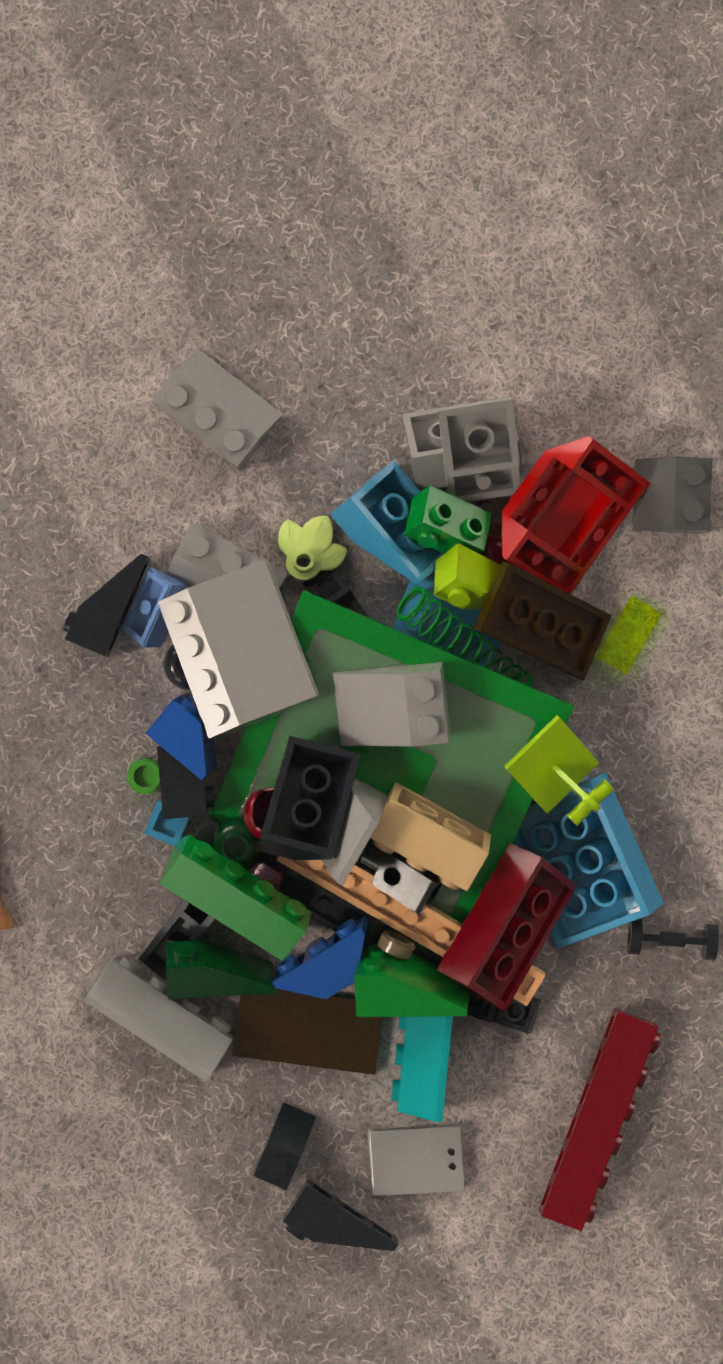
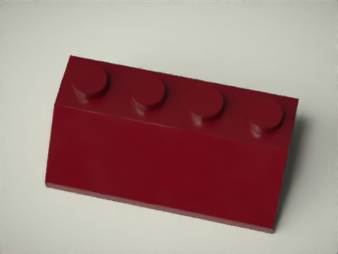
(507, 926)

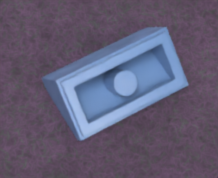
(145, 618)

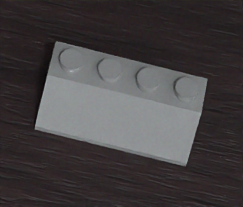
(163, 1023)

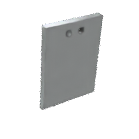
(416, 1160)

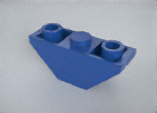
(326, 964)

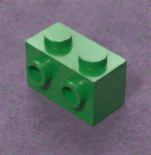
(445, 520)

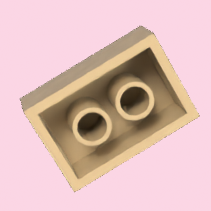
(431, 838)

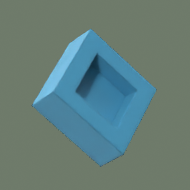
(165, 829)

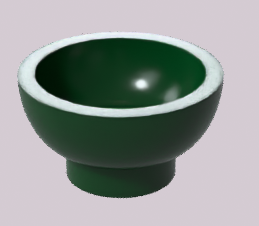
(236, 842)

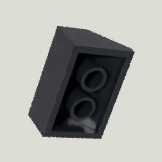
(309, 801)

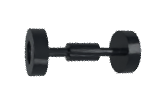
(674, 939)

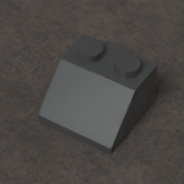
(676, 497)

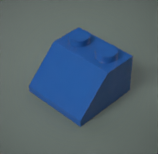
(184, 736)

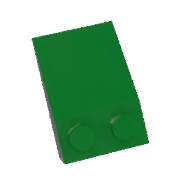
(405, 987)

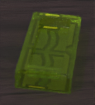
(628, 635)

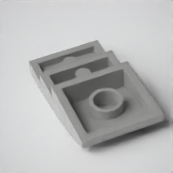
(481, 453)

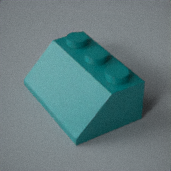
(423, 1066)

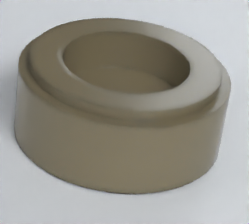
(396, 944)

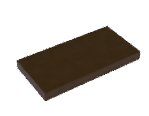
(542, 621)
(307, 1031)

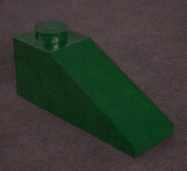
(211, 970)

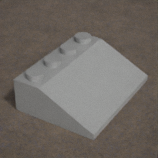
(238, 649)

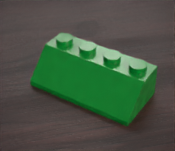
(235, 896)

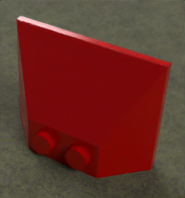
(568, 511)

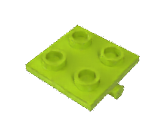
(554, 766)

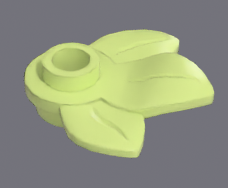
(313, 543)

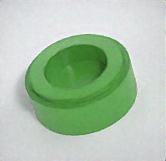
(144, 776)

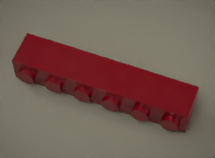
(598, 1120)

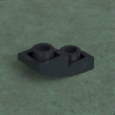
(516, 1016)

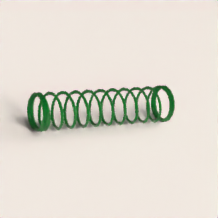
(422, 602)

